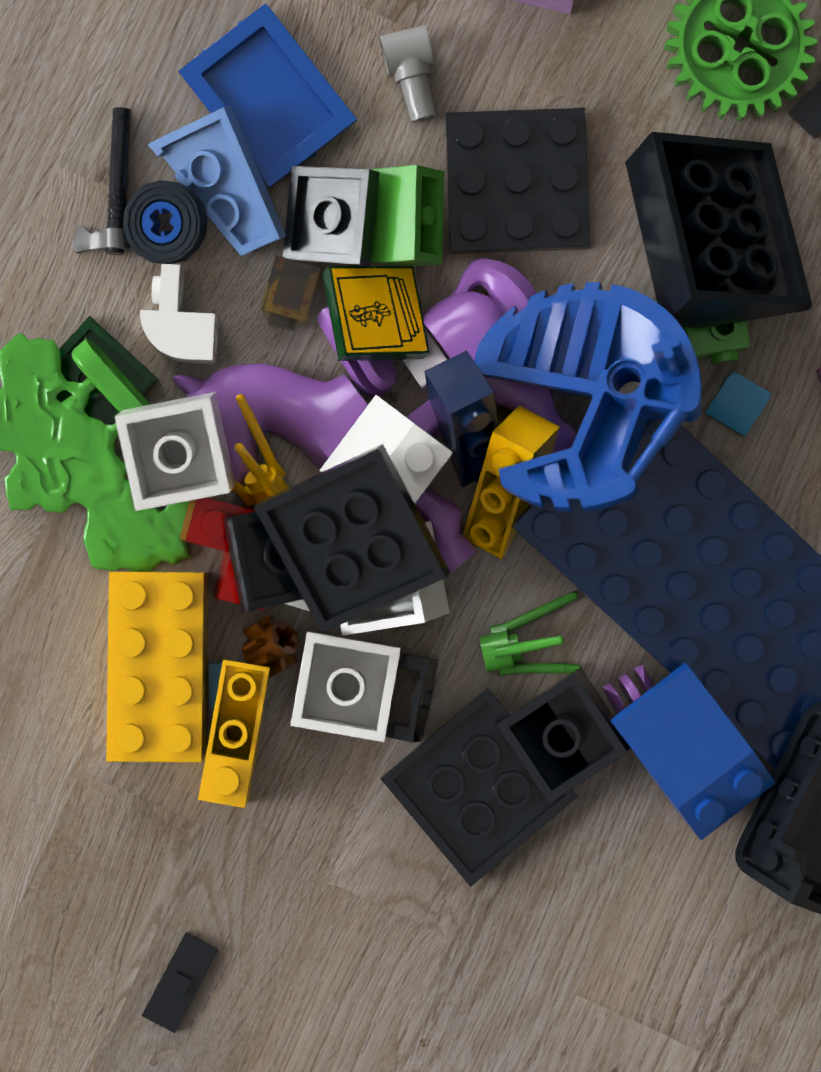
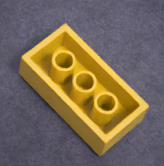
(157, 667)

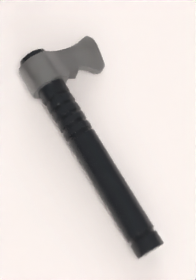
(113, 237)

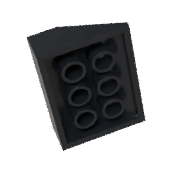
(716, 229)

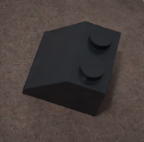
(564, 735)

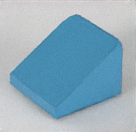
(738, 403)

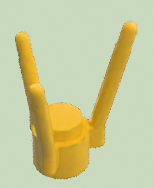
(262, 479)

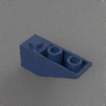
(464, 412)

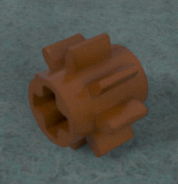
(271, 645)

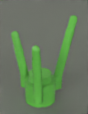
(503, 650)

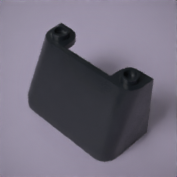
(784, 831)

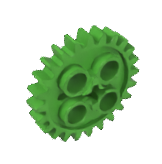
(719, 80)

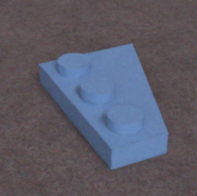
(221, 171)

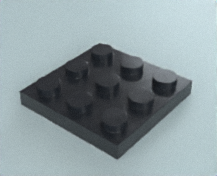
(517, 180)
(352, 538)
(472, 790)

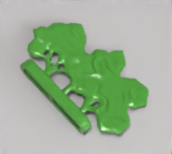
(72, 456)

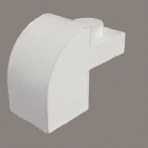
(175, 333)

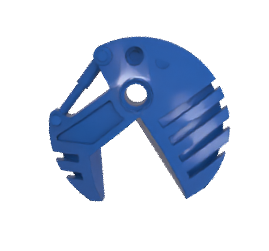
(590, 348)

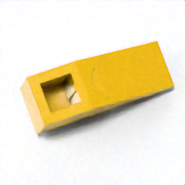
(493, 508)
(234, 734)

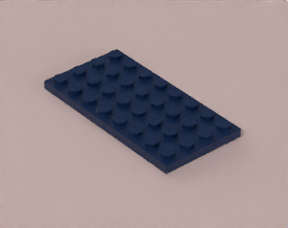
(701, 581)

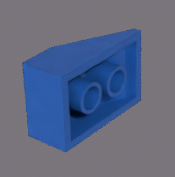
(692, 751)

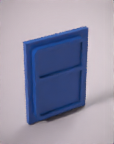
(273, 90)

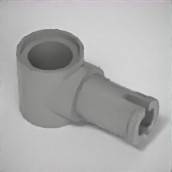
(409, 60)

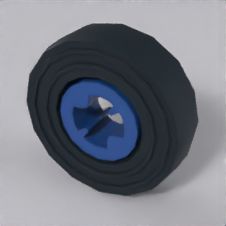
(142, 222)

